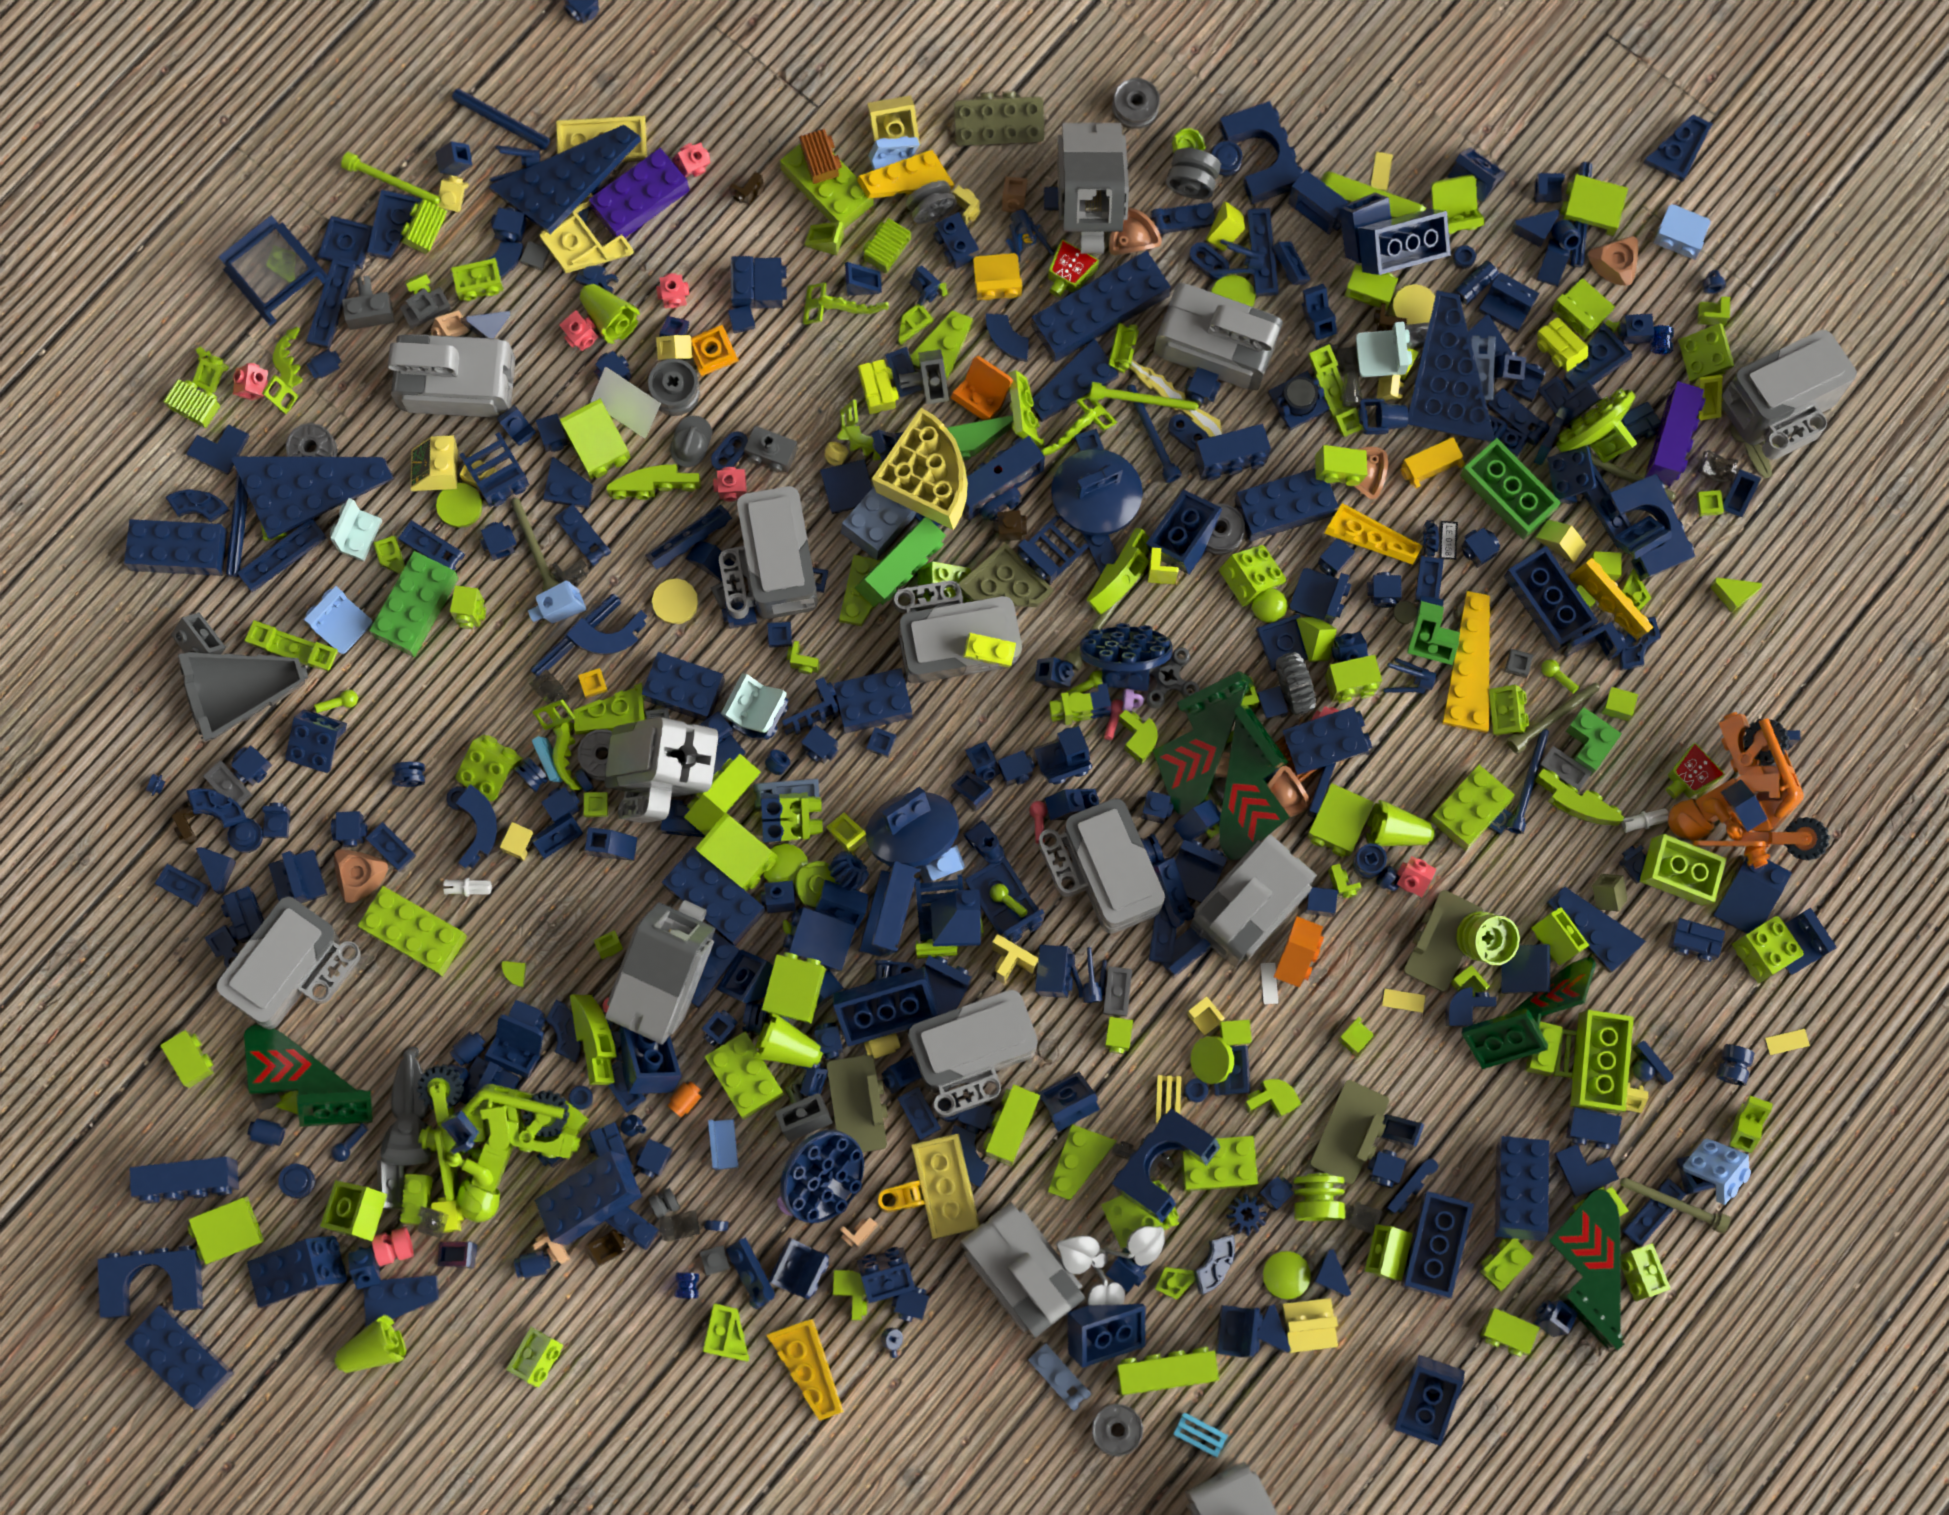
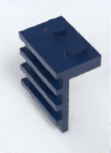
(502, 483)
(1039, 561)
(826, 708)
(924, 912)

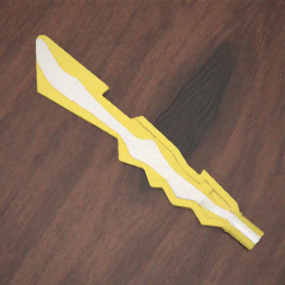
(1165, 389)

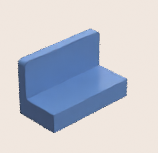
(723, 1144)

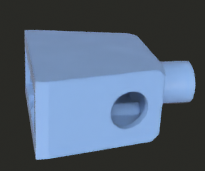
(558, 603)
(943, 866)

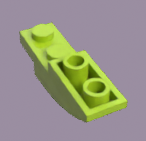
(643, 482)
(1122, 575)
(1585, 807)
(596, 1036)

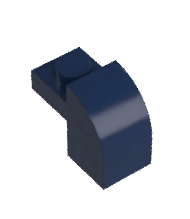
(1318, 313)
(1460, 1006)

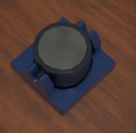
(1299, 398)

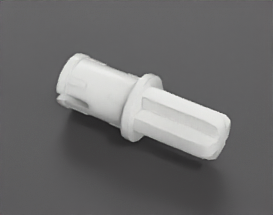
(1645, 820)
(468, 887)

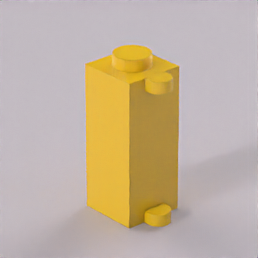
(1432, 462)

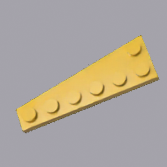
(1469, 681)

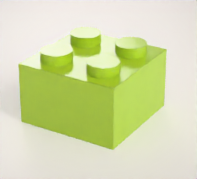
(1353, 679)
(353, 1210)

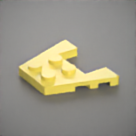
(577, 247)

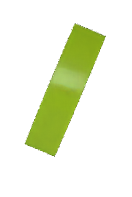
(1325, 370)
(290, 646)

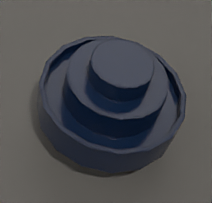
(245, 836)

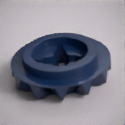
(1430, 538)

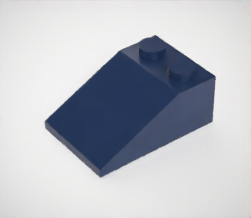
(1185, 531)
(1751, 895)
(647, 1064)
(1105, 1332)
(1429, 1400)

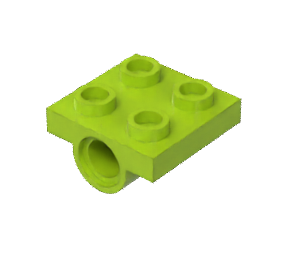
(1706, 353)
(1126, 1217)

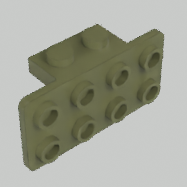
(999, 119)
(1436, 947)
(857, 1101)
(1351, 1132)

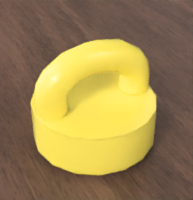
(836, 451)

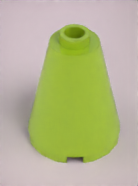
(609, 313)
(1397, 827)
(786, 1044)
(372, 1347)

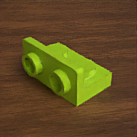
(477, 280)
(1508, 710)
(1505, 1263)
(1643, 1272)
(535, 1357)

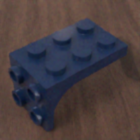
(1327, 740)
(1001, 917)
(296, 1270)

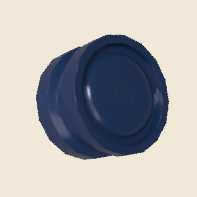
(1229, 156)
(408, 774)
(531, 774)
(1153, 849)
(754, 1017)
(296, 1181)

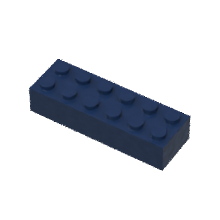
(1100, 306)

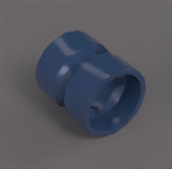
(1369, 861)
(1735, 1064)

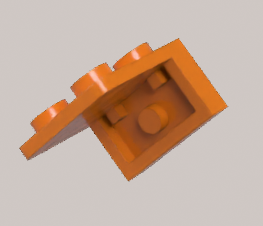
(983, 389)

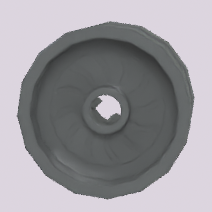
(1193, 173)
(674, 386)

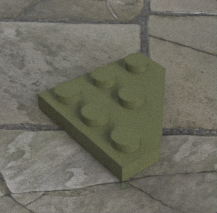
(1005, 576)

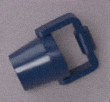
(1387, 416)

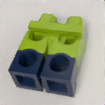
(1081, 706)
(787, 816)

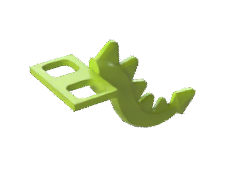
(835, 303)
(288, 372)
(1086, 419)
(854, 434)
(563, 739)

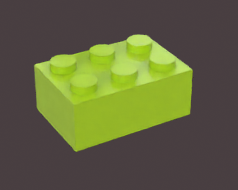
(723, 793)
(1472, 807)
(1683, 869)
(744, 1076)
(1011, 1124)
(1229, 1168)

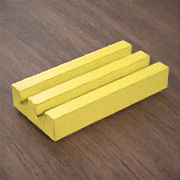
(1169, 1079)

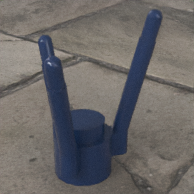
(528, 159)
(1023, 223)
(1253, 260)
(1422, 677)
(1091, 992)

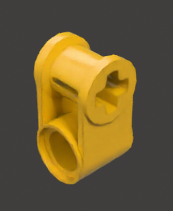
(902, 1197)

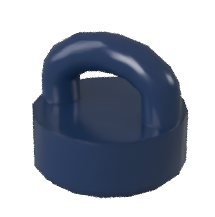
(1713, 284)
(777, 762)
(1386, 877)

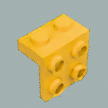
(997, 276)

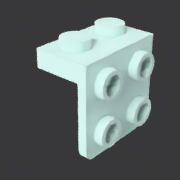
(1384, 352)
(753, 704)

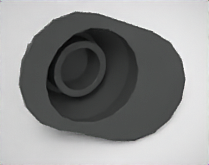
(691, 441)

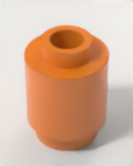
(684, 1098)

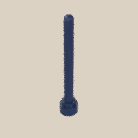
(1170, 471)
(1516, 823)

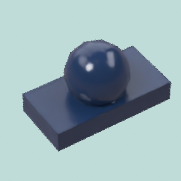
(1650, 1065)

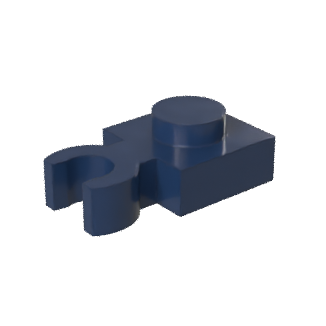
(596, 275)
(222, 943)

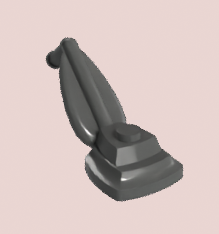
(401, 1140)

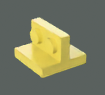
(1010, 957)
(1310, 1325)

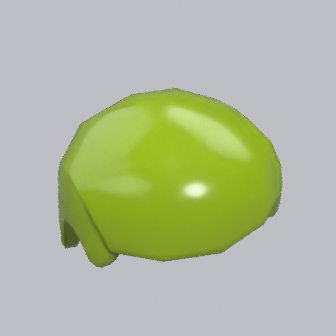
(1188, 139)
(1270, 605)

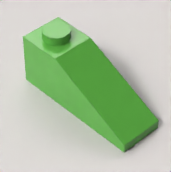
(978, 435)

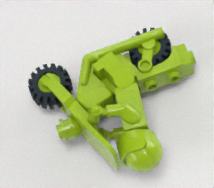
(496, 1112)

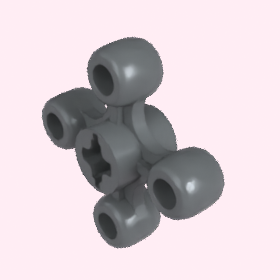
(1176, 682)

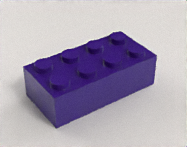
(639, 194)
(1674, 434)

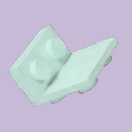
(354, 531)

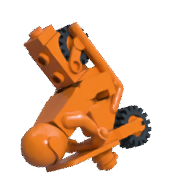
(1774, 788)

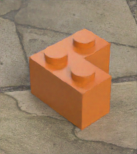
(1300, 949)

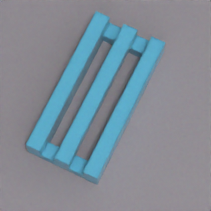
(545, 755)
(1219, 1445)

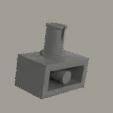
(368, 308)
(930, 377)
(770, 449)
(803, 1114)

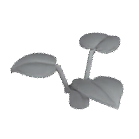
(1083, 1251)

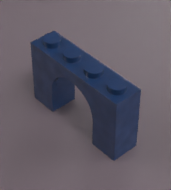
(1263, 123)
(1651, 497)
(1171, 1133)
(117, 1272)

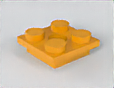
(721, 358)

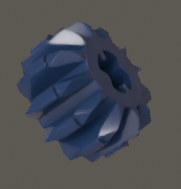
(848, 870)
(1254, 1213)

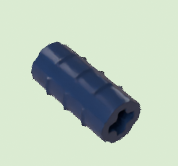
(1476, 282)

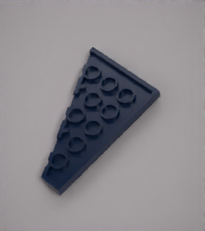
(560, 183)
(1448, 383)
(302, 488)

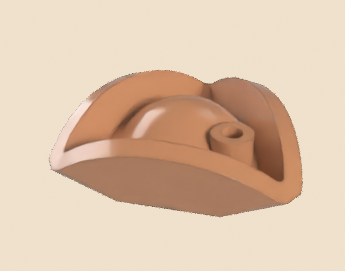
(1137, 235)
(1616, 260)
(1376, 472)
(1289, 791)
(358, 874)

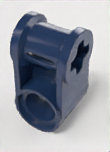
(985, 842)
(891, 968)

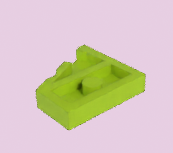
(725, 1334)

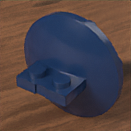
(1096, 492)
(1126, 654)
(912, 829)
(822, 1176)

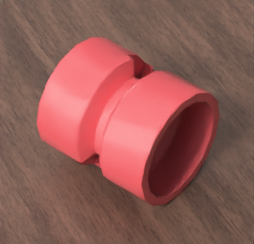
(392, 1246)

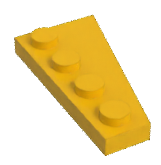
(904, 176)
(1370, 534)
(1611, 598)
(805, 1359)

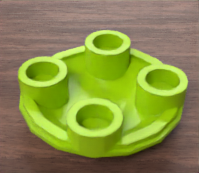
(788, 863)
(1286, 1275)

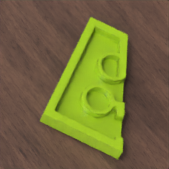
(948, 337)
(1020, 405)
(855, 607)
(608, 713)
(1078, 1160)

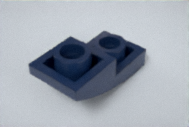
(1511, 439)

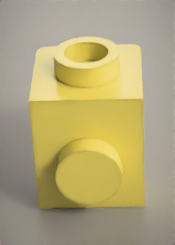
(452, 193)
(967, 200)

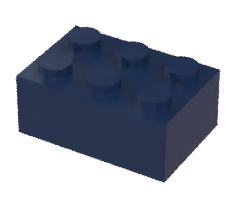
(1232, 452)
(683, 687)
(873, 700)

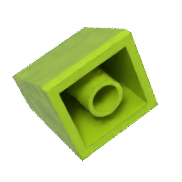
(595, 439)
(737, 852)

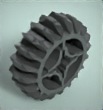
(1295, 683)

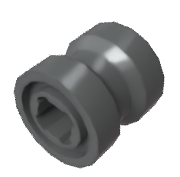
(664, 1203)

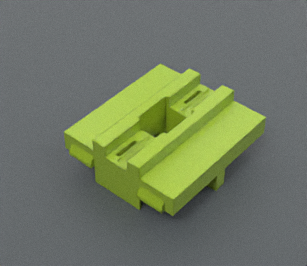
(927, 949)

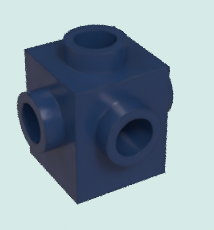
(1349, 647)

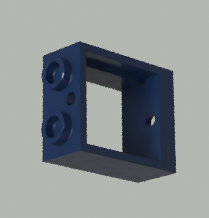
(1317, 202)

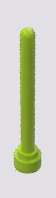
(352, 163)
(1099, 392)

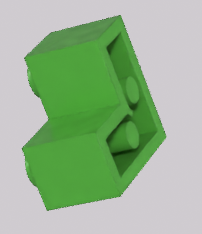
(1429, 638)
(1595, 735)

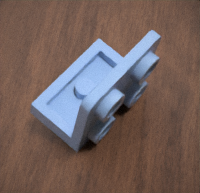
(890, 151)
(1682, 231)
(338, 620)
(1720, 1166)

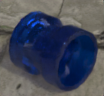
(1662, 340)
(687, 1285)

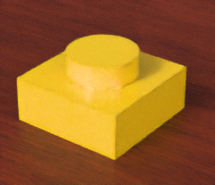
(592, 683)

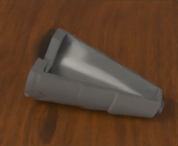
(235, 687)

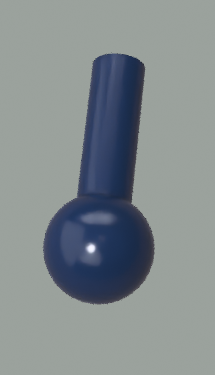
(341, 1151)

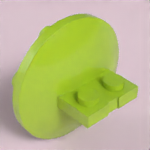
(1601, 428)

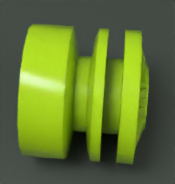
(1498, 942)
(1319, 1198)

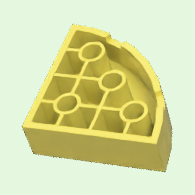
(925, 471)

